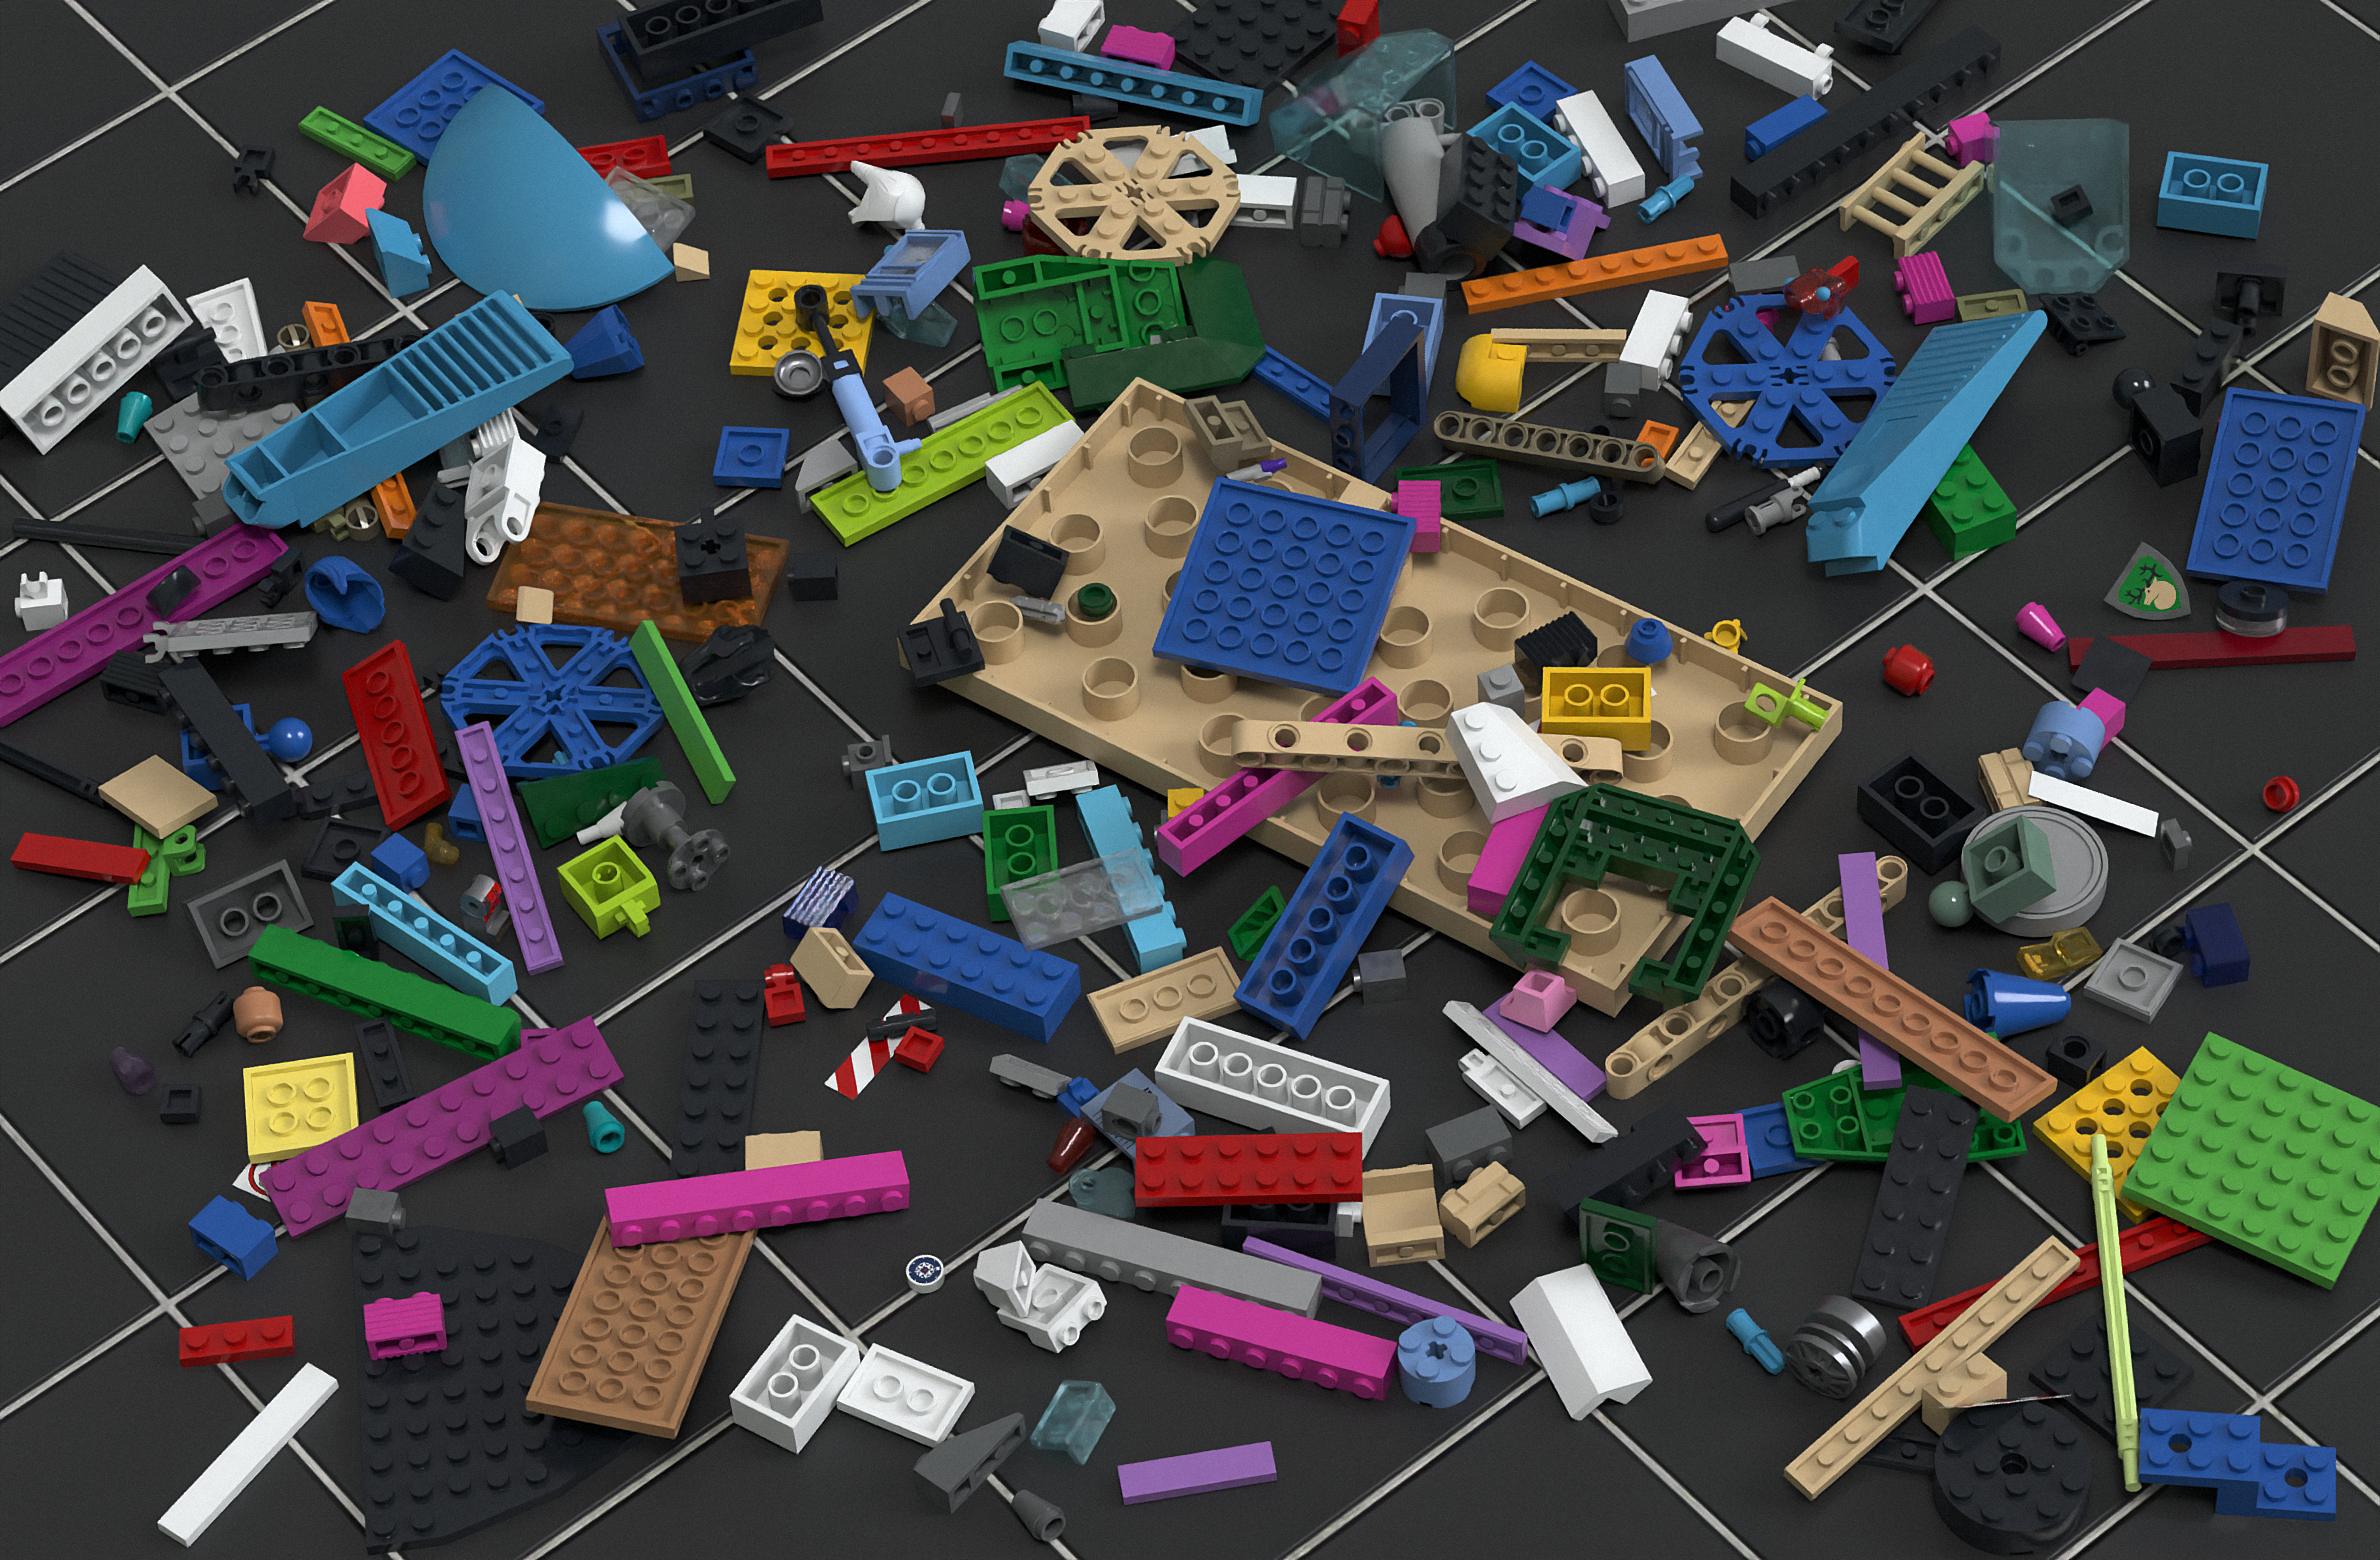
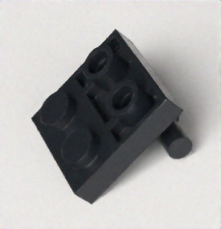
(183, 358)
(941, 647)

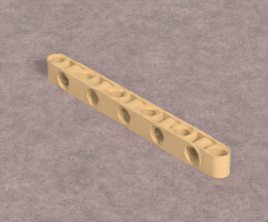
(1394, 750)
(1693, 1025)

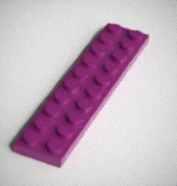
(118, 622)
(439, 1126)

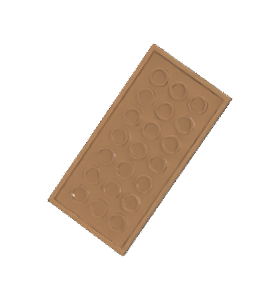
(639, 1331)

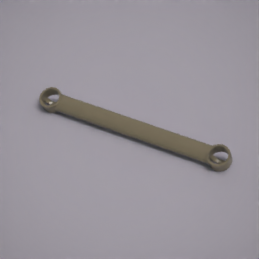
(359, 507)

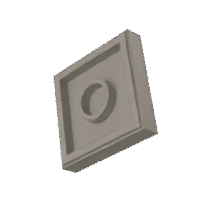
(2133, 980)

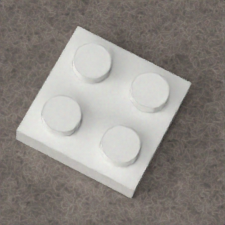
(1048, 780)

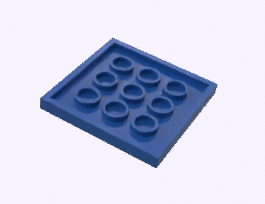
(427, 104)

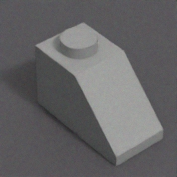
(822, 469)

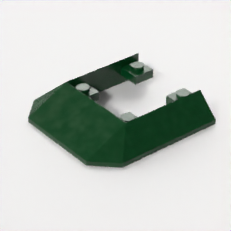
(1209, 353)
(1645, 839)

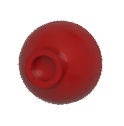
(1393, 239)

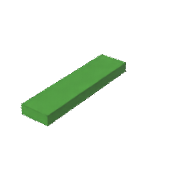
(357, 143)

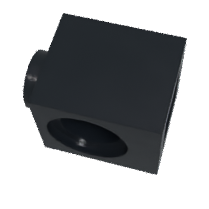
(2076, 1059)

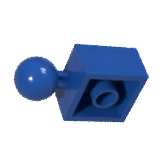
(287, 741)

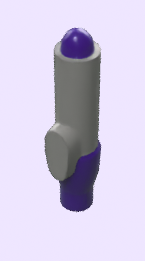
(1258, 472)

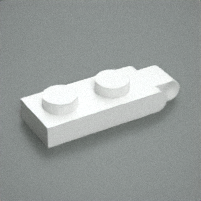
(1501, 1088)

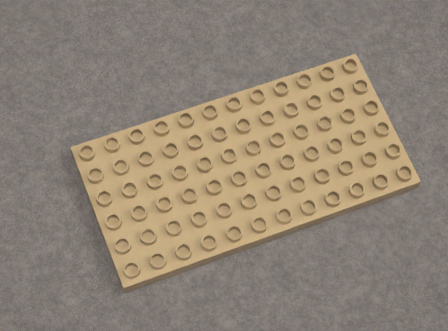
(1128, 516)

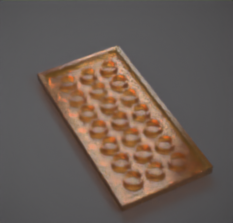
(625, 571)

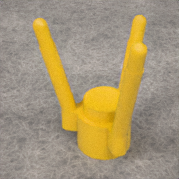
(1727, 635)

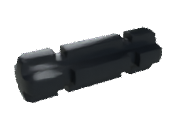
(899, 1024)

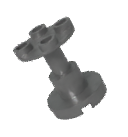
(657, 818)

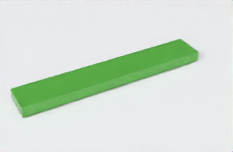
(682, 712)

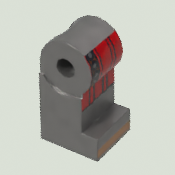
(483, 910)

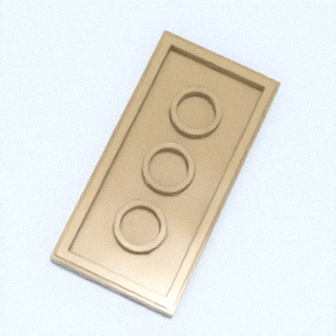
(1158, 1000)

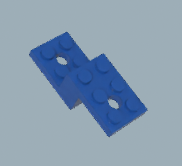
(2244, 1472)

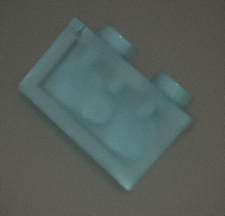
(1021, 172)
(1074, 1419)

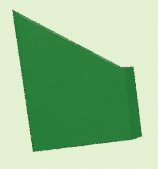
(1256, 924)

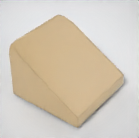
(690, 263)
(534, 605)

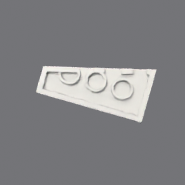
(234, 318)

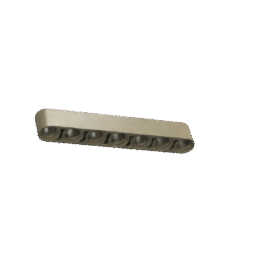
(1561, 456)

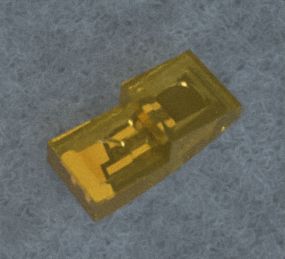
(2063, 954)

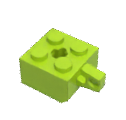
(610, 888)

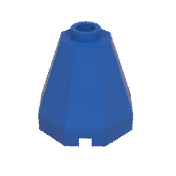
(604, 346)

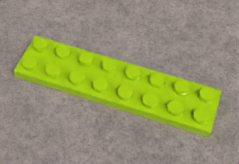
(941, 466)

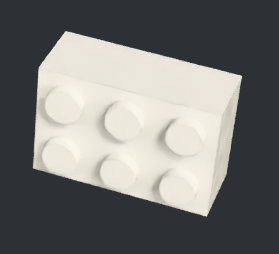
(794, 1384)

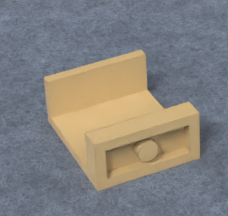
(1401, 1216)

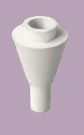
(605, 827)

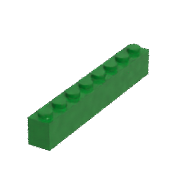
(378, 990)

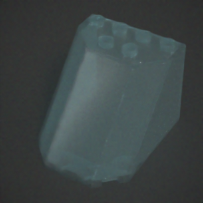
(1337, 111)
(2030, 165)

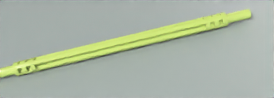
(2115, 1310)

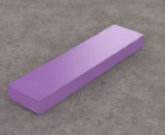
(1553, 1054)
(1197, 1473)

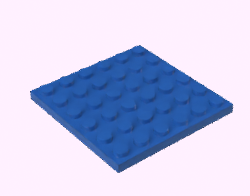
(1285, 588)

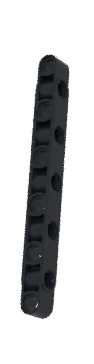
(305, 371)

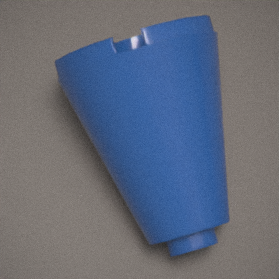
(2012, 1002)

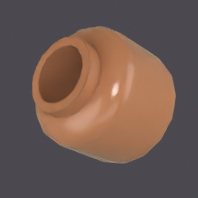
(258, 1015)

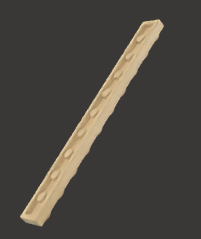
(1902, 1391)

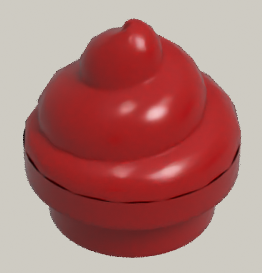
(2281, 794)

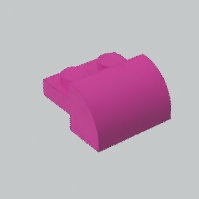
(1723, 1161)

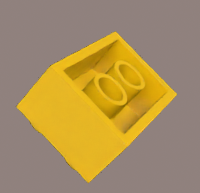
(1598, 704)

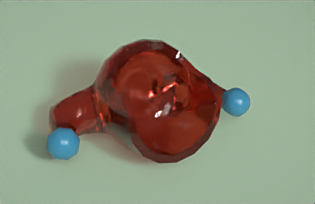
(1815, 292)

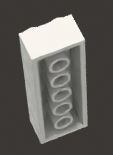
(93, 359)
(1268, 1084)

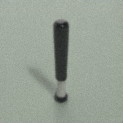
(1735, 510)

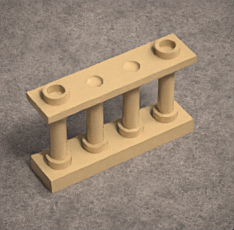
(1924, 220)

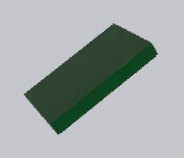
(1467, 488)
(1619, 1245)

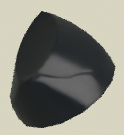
(172, 590)

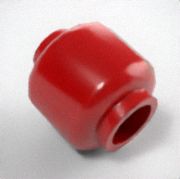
(1908, 670)

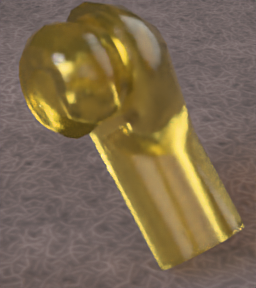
(436, 847)

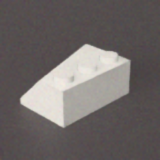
(1507, 761)

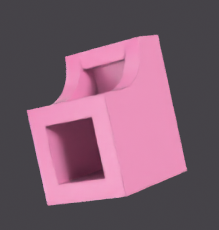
(1538, 1000)

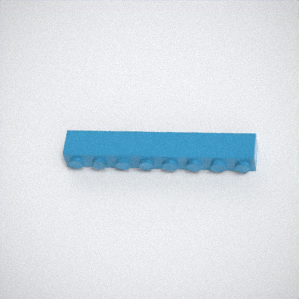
(1133, 83)

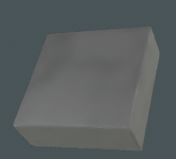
(952, 111)

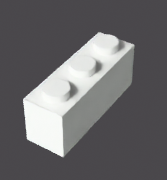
(1657, 337)
(1022, 468)

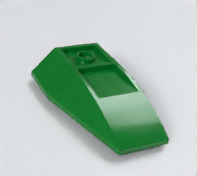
(1846, 1124)

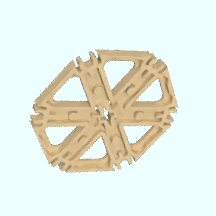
(1148, 180)

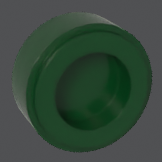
(1095, 599)

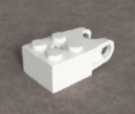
(502, 497)

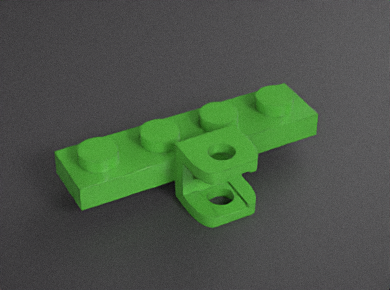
(166, 855)

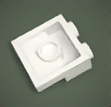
(1058, 1308)

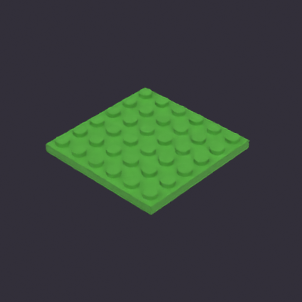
(2264, 1161)

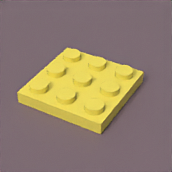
(299, 1105)

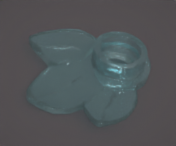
(1108, 1195)

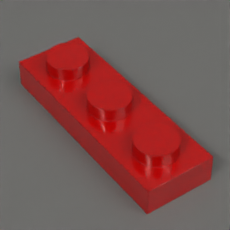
(237, 1341)

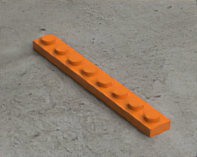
(1594, 274)

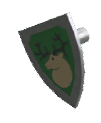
(2149, 587)

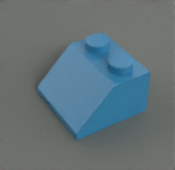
(398, 253)

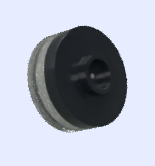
(2252, 608)

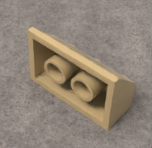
(2343, 352)

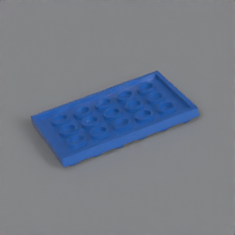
(2276, 490)

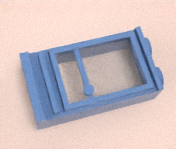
(1661, 117)
(913, 268)

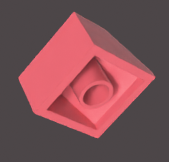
(341, 207)

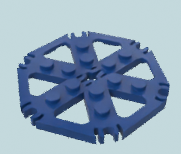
(1775, 398)
(538, 682)

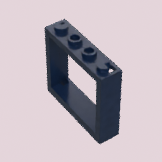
(680, 93)
(1396, 352)

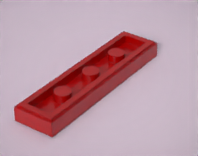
(80, 858)

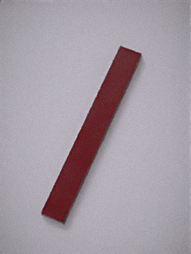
(2230, 649)

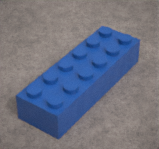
(1324, 926)
(968, 967)

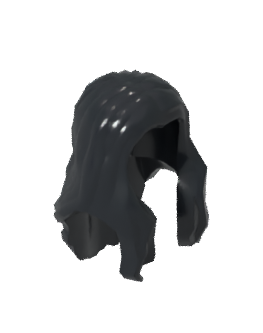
(728, 664)

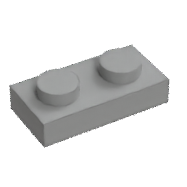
(1018, 1071)

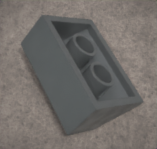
(237, 912)

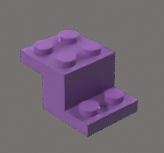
(1579, 233)

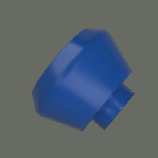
(1648, 641)

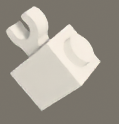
(41, 603)

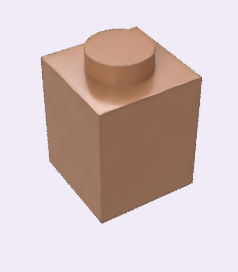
(909, 396)

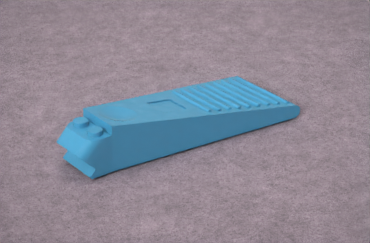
(396, 414)
(1914, 439)

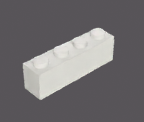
(1603, 151)

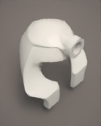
(890, 198)

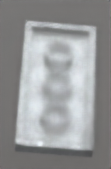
(1081, 899)

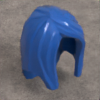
(344, 594)

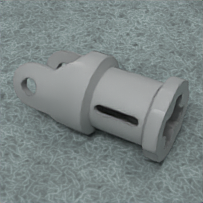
(1776, 510)

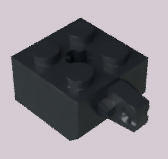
(712, 559)

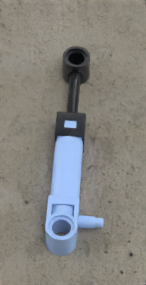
(846, 387)

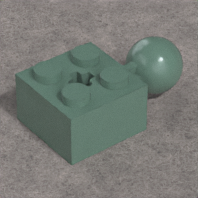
(2003, 873)

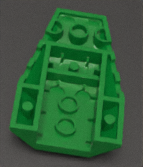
(1056, 302)

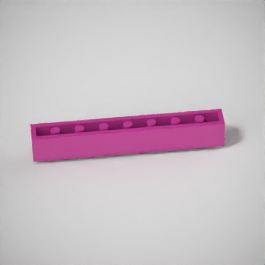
(1259, 792)
(756, 1198)

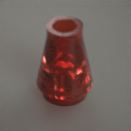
(1071, 1144)

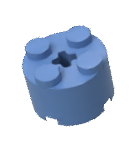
(2064, 741)
(1436, 1362)

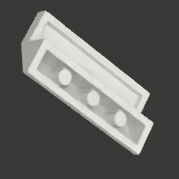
(1212, 138)
(1580, 1340)

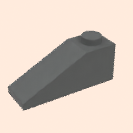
(965, 1461)

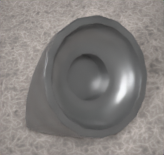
(798, 374)

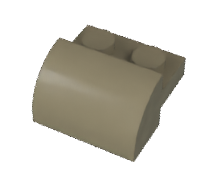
(1226, 431)

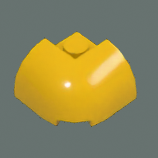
(1491, 374)

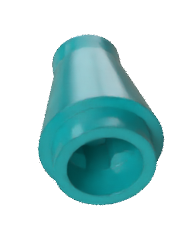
(133, 412)
(603, 1129)

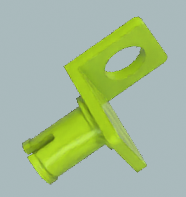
(1785, 707)

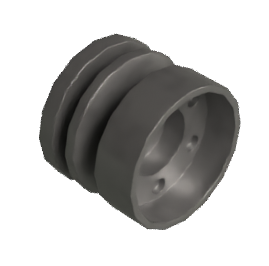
(1834, 1346)

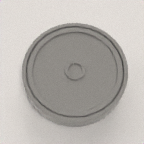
(2078, 868)

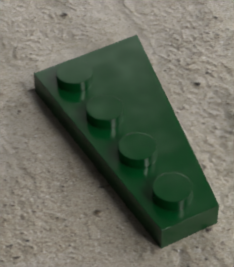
(579, 800)

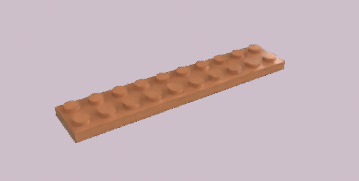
(1891, 1010)

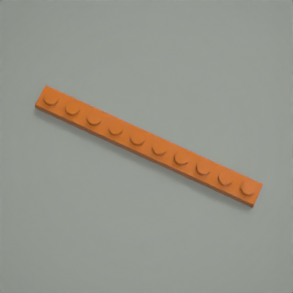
(391, 495)

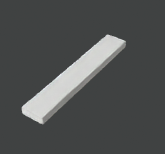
(1530, 1071)
(247, 1455)

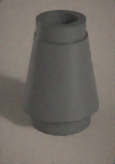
(1040, 1516)

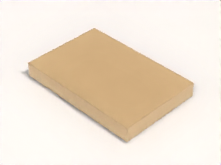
(158, 796)

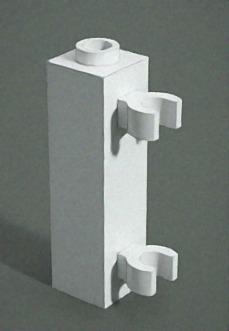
(1775, 59)

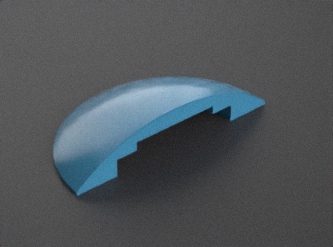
(530, 214)

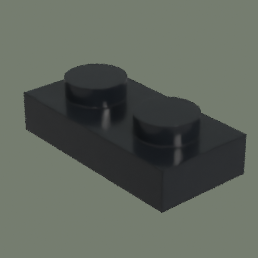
(356, 930)

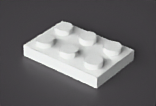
(905, 1396)

